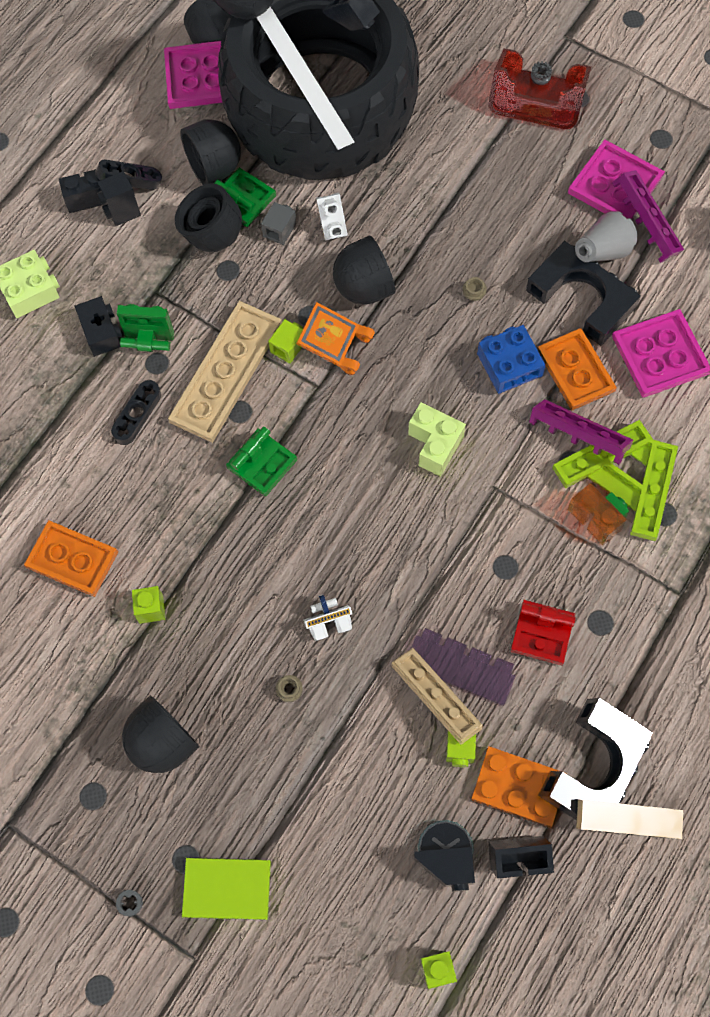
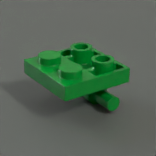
(249, 194)
(146, 325)
(261, 461)

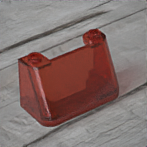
(550, 104)

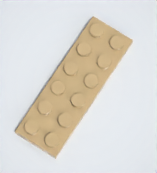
(225, 372)

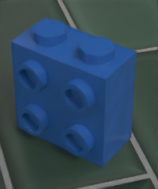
(510, 358)

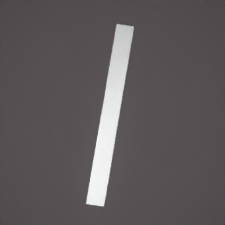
(305, 79)

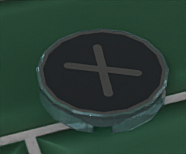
(444, 835)

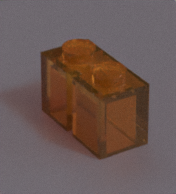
(606, 519)

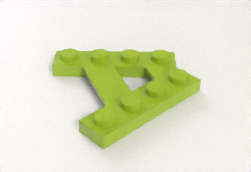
(645, 498)

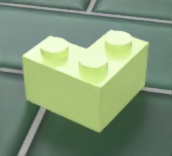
(439, 433)

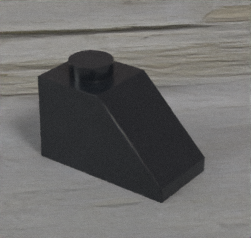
(352, 13)
(449, 866)

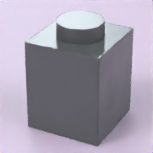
(279, 223)

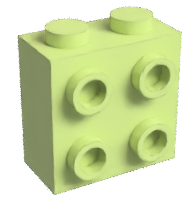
(27, 283)

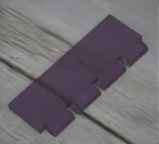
(464, 671)

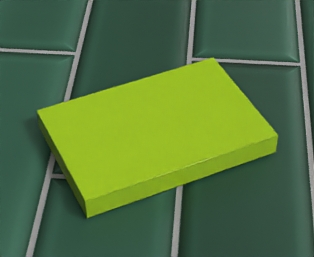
(226, 889)

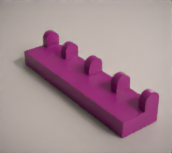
(649, 214)
(581, 428)

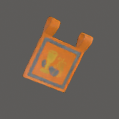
(331, 335)

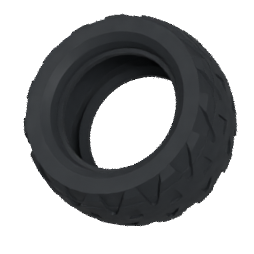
(285, 127)

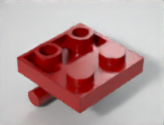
(543, 632)

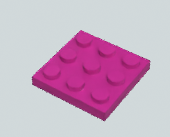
(192, 74)
(605, 166)
(661, 353)

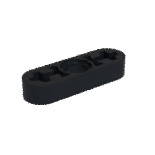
(143, 176)
(133, 430)

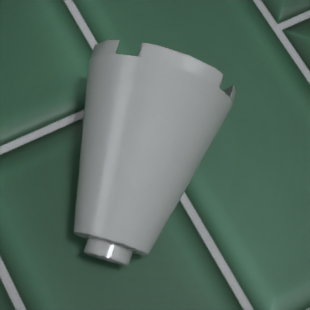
(607, 239)

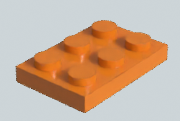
(576, 369)
(71, 558)
(514, 786)

